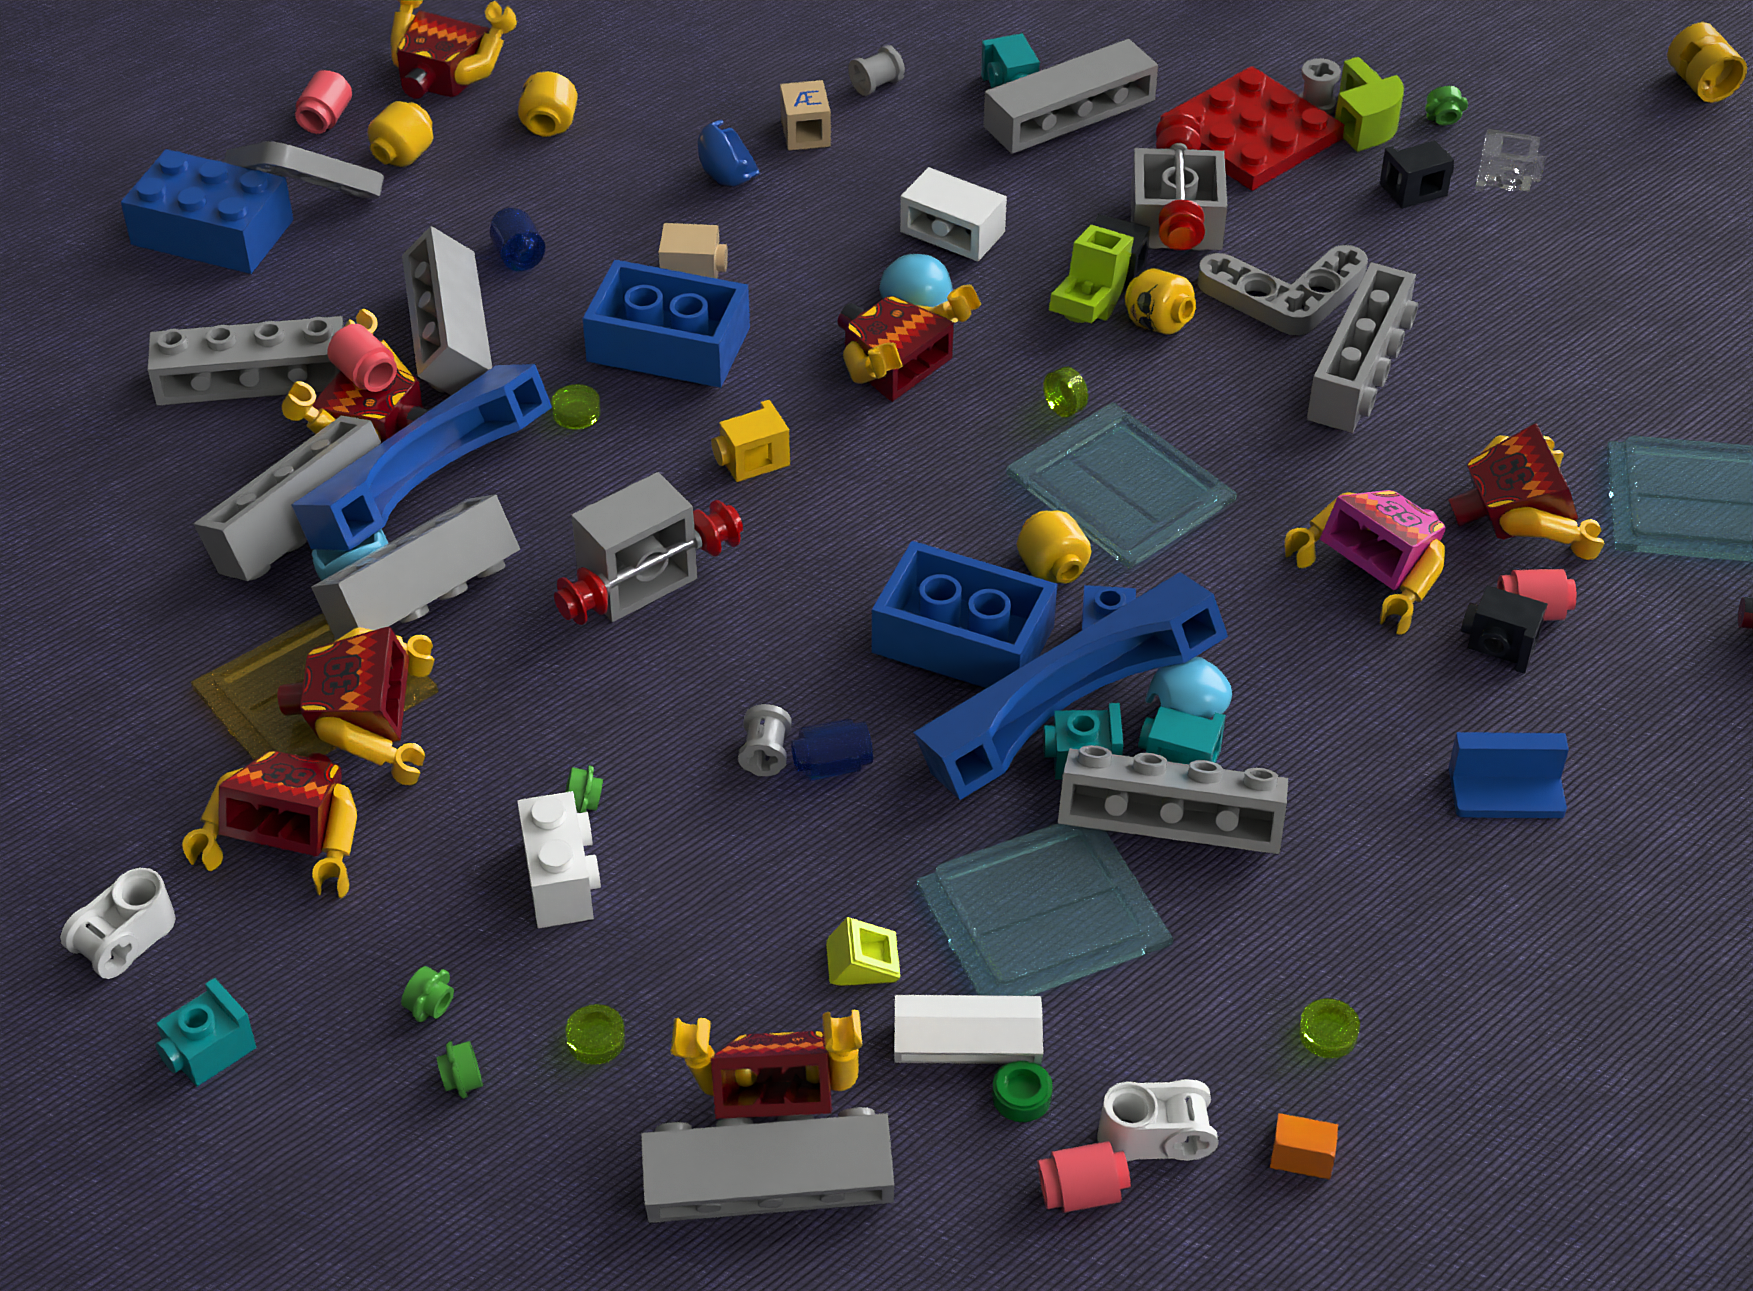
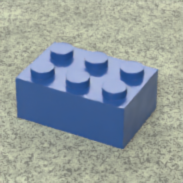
(207, 211)
(667, 323)
(962, 616)

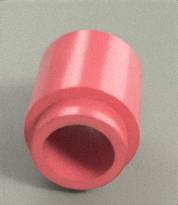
(322, 101)
(362, 358)
(1545, 586)
(1083, 1177)

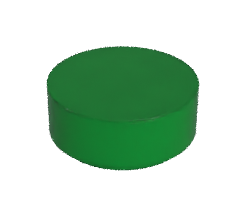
(1022, 1091)

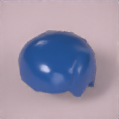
(725, 156)

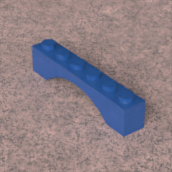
(366, 492)
(986, 731)

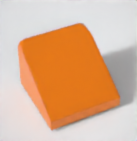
(1304, 1146)

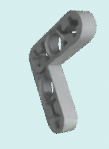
(309, 167)
(1231, 279)

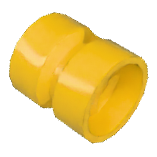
(1707, 62)

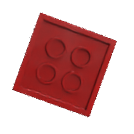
(1259, 126)

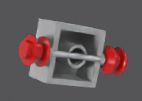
(1180, 188)
(640, 548)

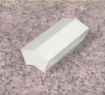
(968, 1029)

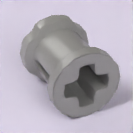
(876, 70)
(1319, 83)
(765, 740)

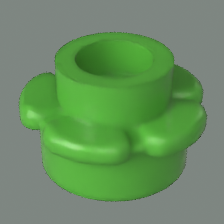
(1445, 105)
(585, 788)
(428, 993)
(459, 1068)

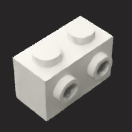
(953, 214)
(556, 859)

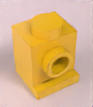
(753, 443)

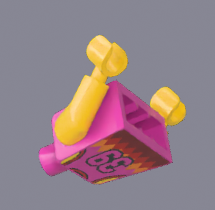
(1384, 538)

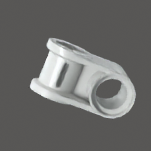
(121, 922)
(1159, 1120)

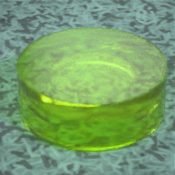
(1065, 391)
(576, 406)
(1329, 1028)
(595, 1034)

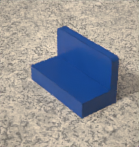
(1508, 774)

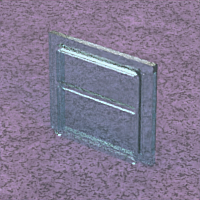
(1122, 484)
(1682, 497)
(1042, 910)

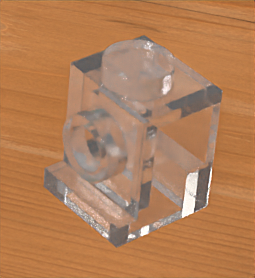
(1510, 161)

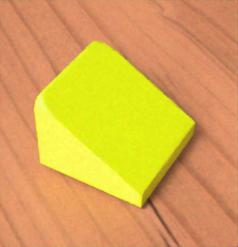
(862, 954)

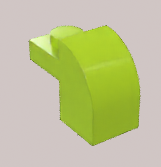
(1368, 105)
(1094, 277)

